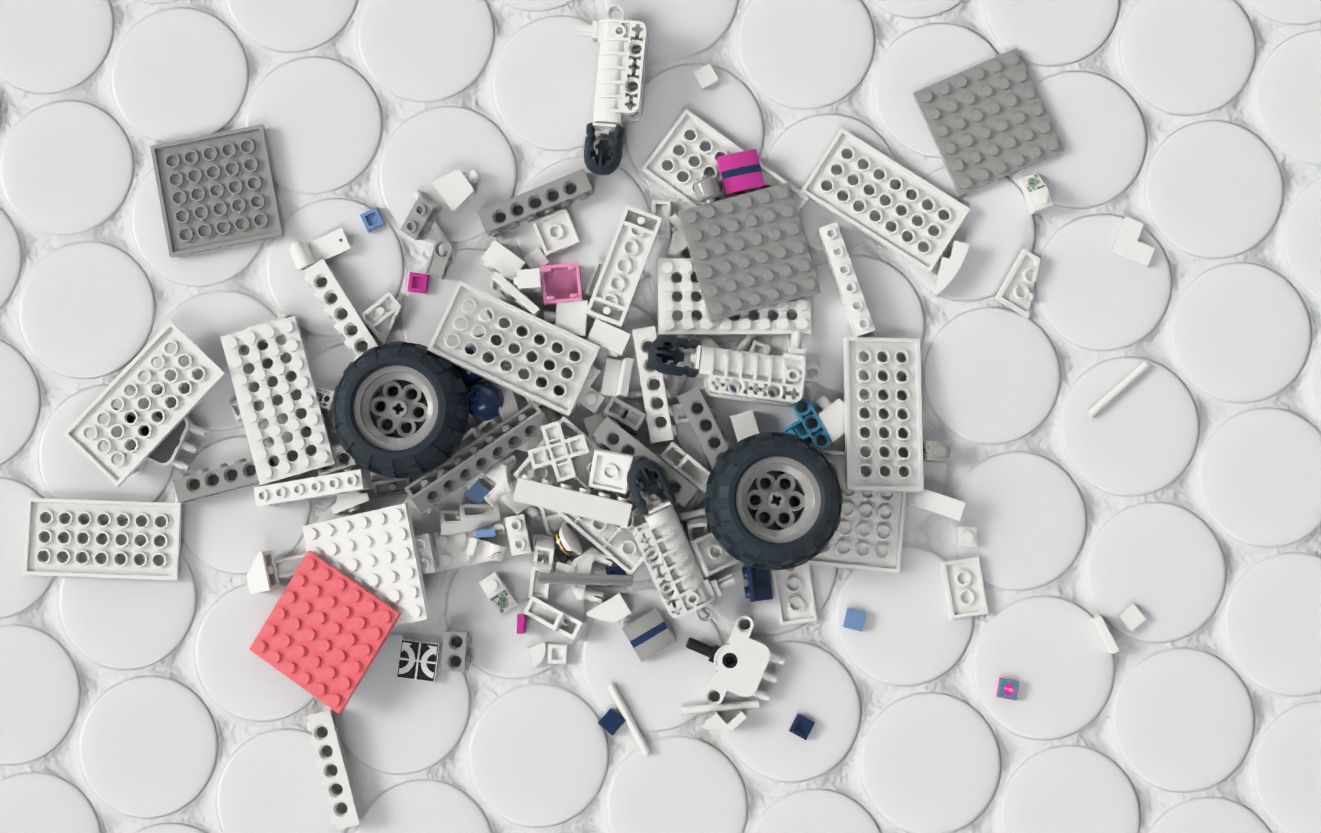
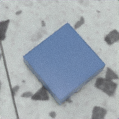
(372, 219)
(477, 493)
(486, 533)
(854, 619)

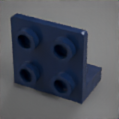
(758, 584)

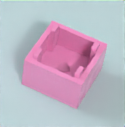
(561, 283)

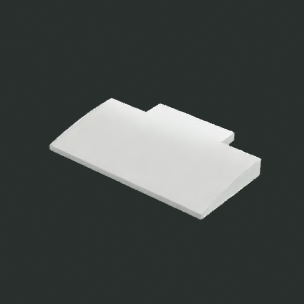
(611, 539)

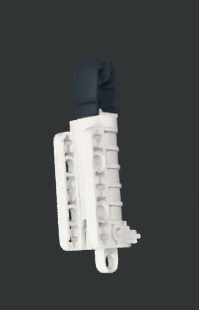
(613, 86)
(738, 368)
(671, 545)

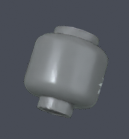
(707, 189)

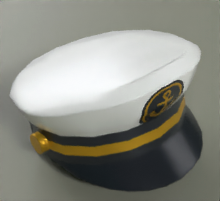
(567, 543)

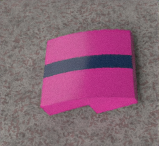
(740, 172)

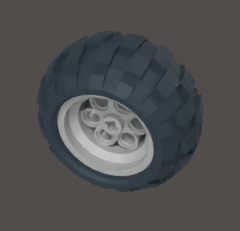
(368, 383)
(737, 521)

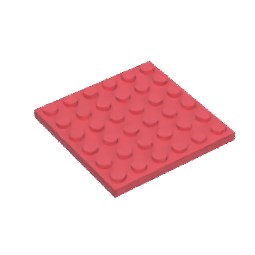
(325, 632)

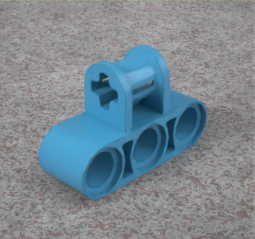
(801, 429)

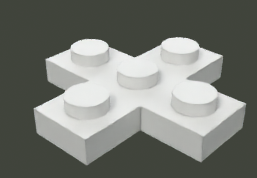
(587, 397)
(558, 451)

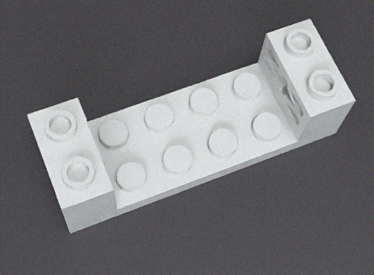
(624, 266)
(449, 551)

